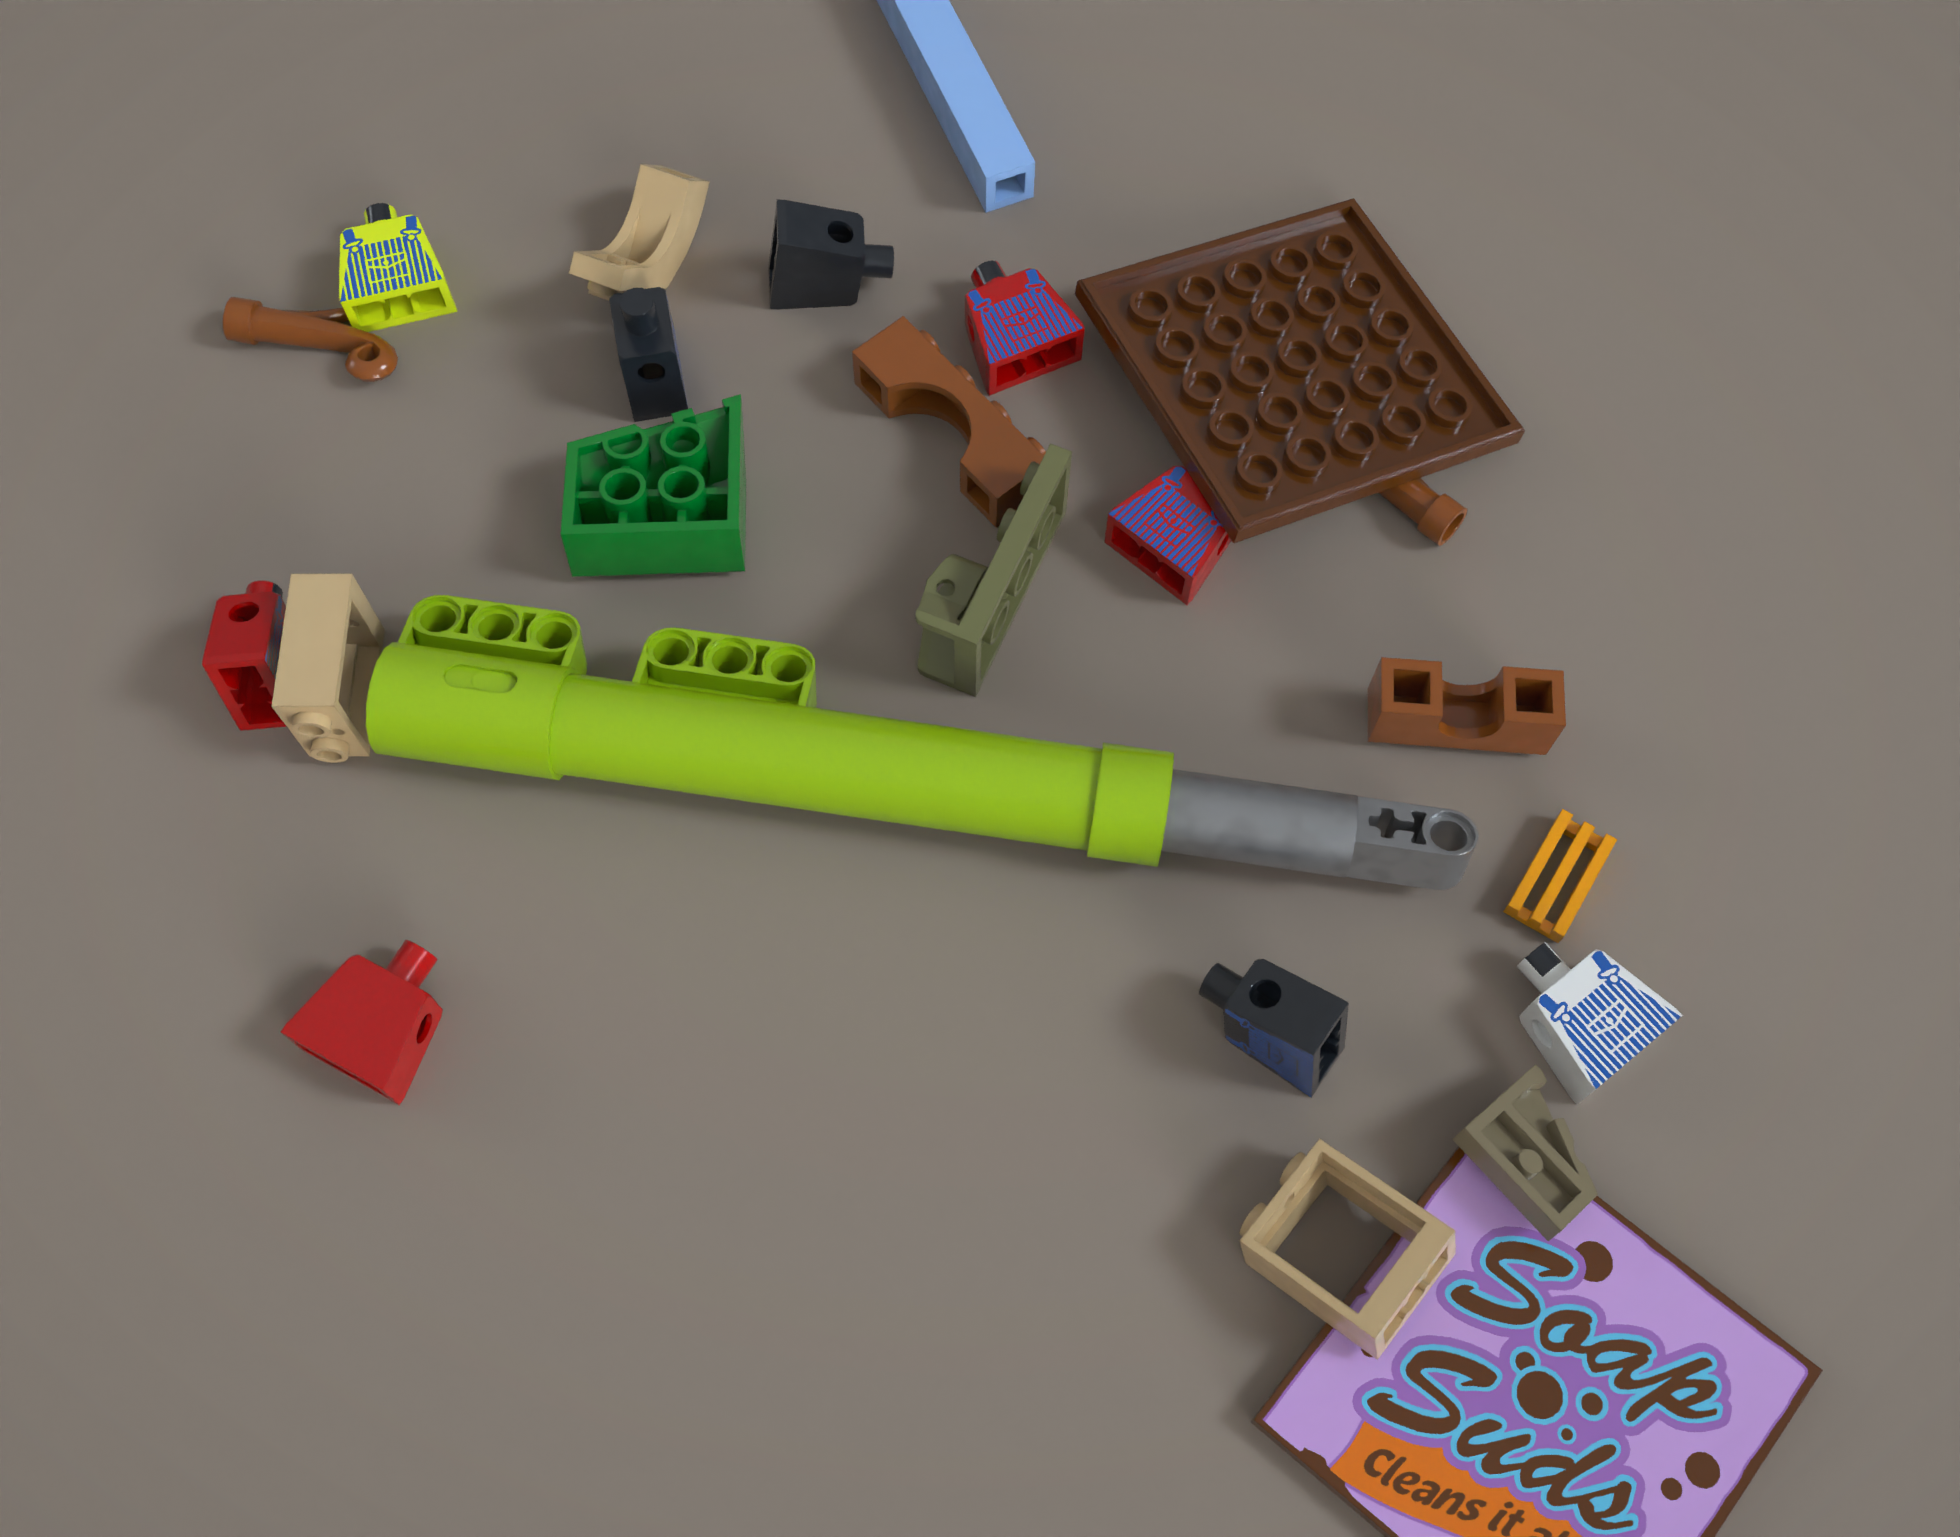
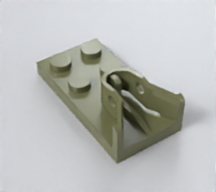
(979, 602)

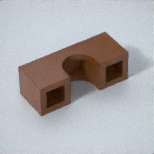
(1511, 713)

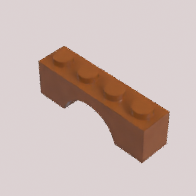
(909, 375)

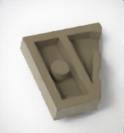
(1529, 1156)

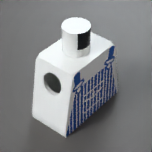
(1590, 1017)

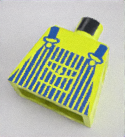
(390, 272)

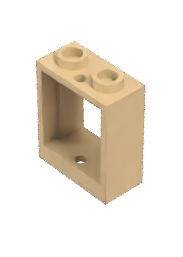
(327, 665)
(1404, 1285)

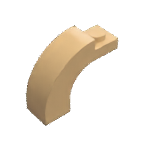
(653, 236)

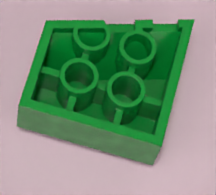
(658, 497)

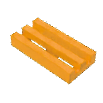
(1582, 837)

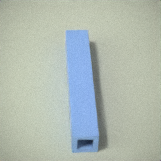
(963, 100)

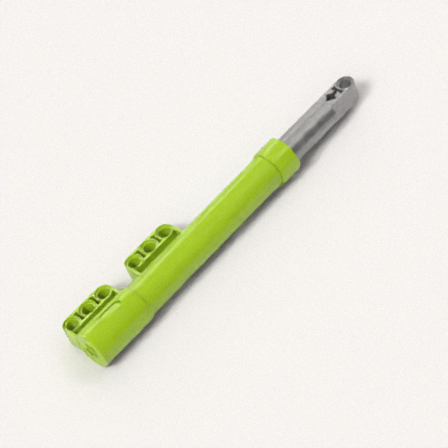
(743, 724)

